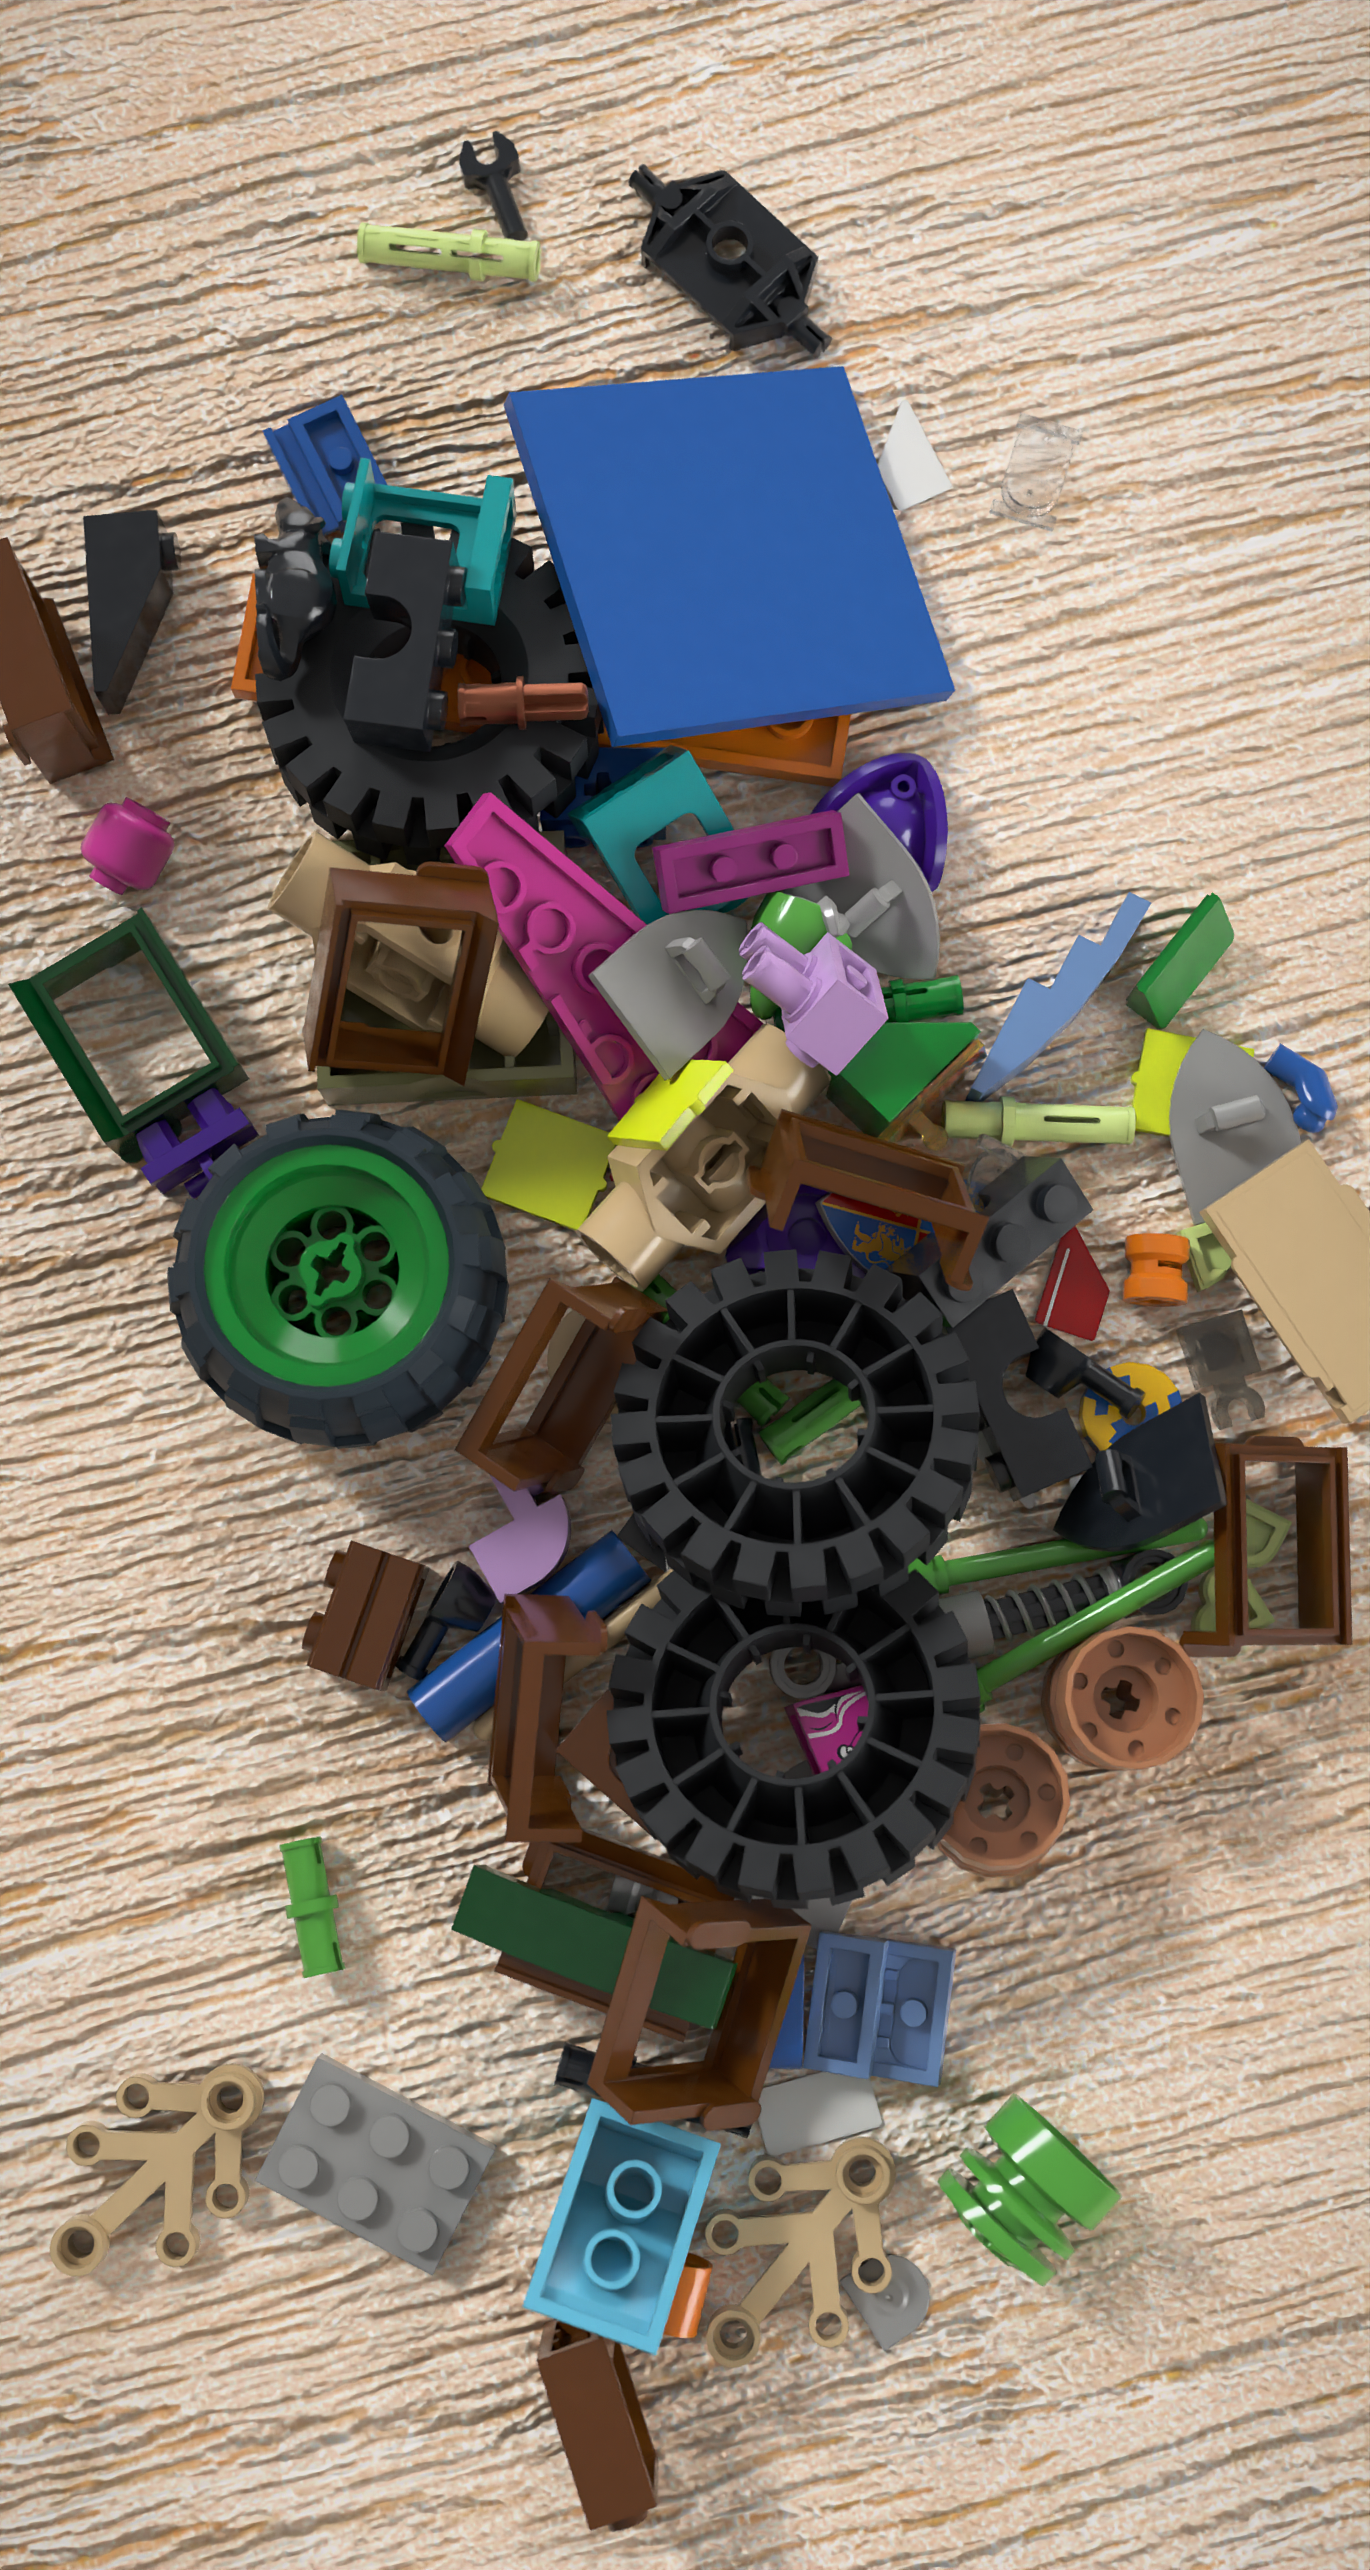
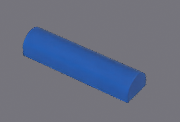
(466, 1681)

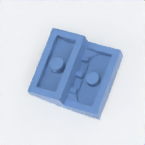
(879, 2008)

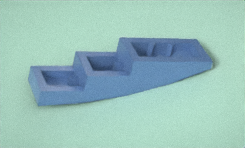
(1045, 1013)

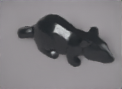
(291, 588)

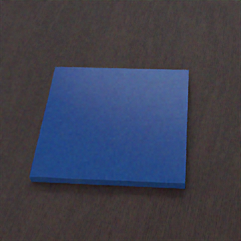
(726, 552)

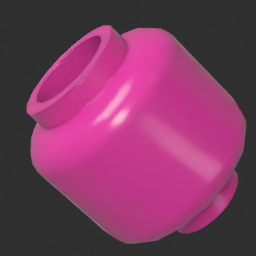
(127, 846)

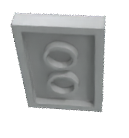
(376, 2163)

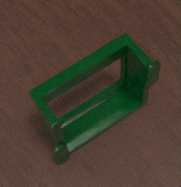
(37, 1000)

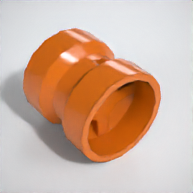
(1156, 1270)

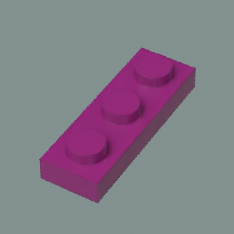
(751, 861)

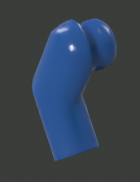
(1311, 1085)

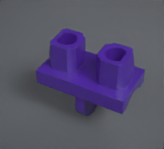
(174, 1162)

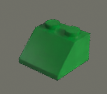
(896, 1070)

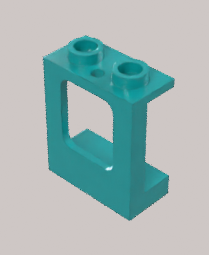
(482, 523)
(640, 807)

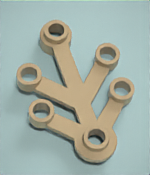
(168, 2158)
(808, 2240)

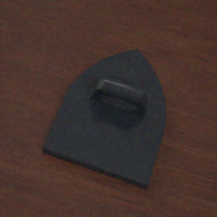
(1147, 1483)

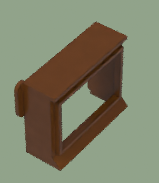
(42, 683)
(433, 898)
(872, 1173)
(577, 1396)
(1321, 1550)
(527, 1712)
(630, 1864)
(732, 2075)

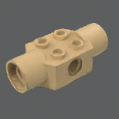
(409, 967)
(700, 1185)

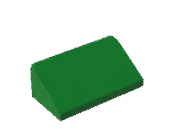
(1183, 963)

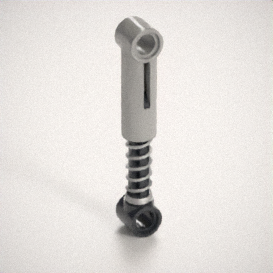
(1003, 1617)

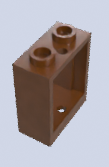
(599, 2425)

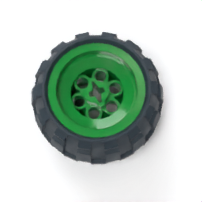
(393, 1362)

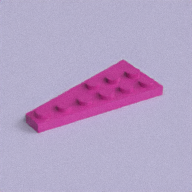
(560, 932)

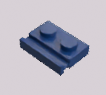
(319, 456)

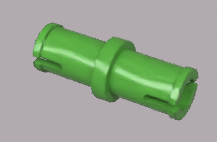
(312, 1907)

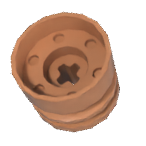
(1152, 1679)
(1035, 1782)

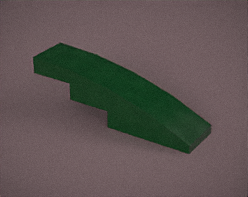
(586, 1944)

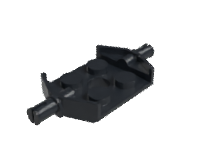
(748, 296)

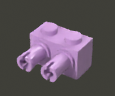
(825, 996)

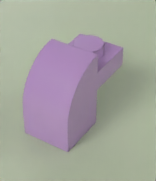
(529, 1546)

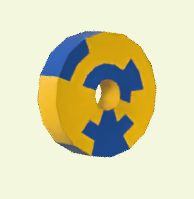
(1101, 1420)

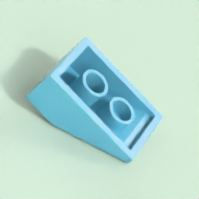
(622, 2228)

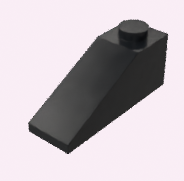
(128, 594)

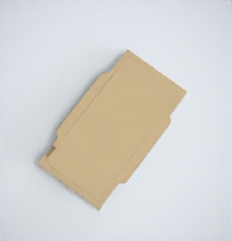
(1306, 1265)

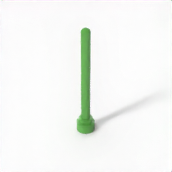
(1032, 1558)
(1094, 1618)

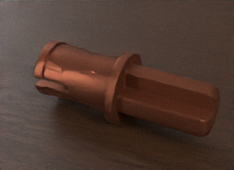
(521, 702)

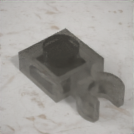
(1220, 1356)

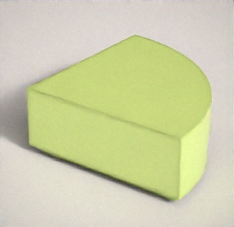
(1207, 1257)

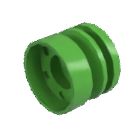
(1028, 2190)

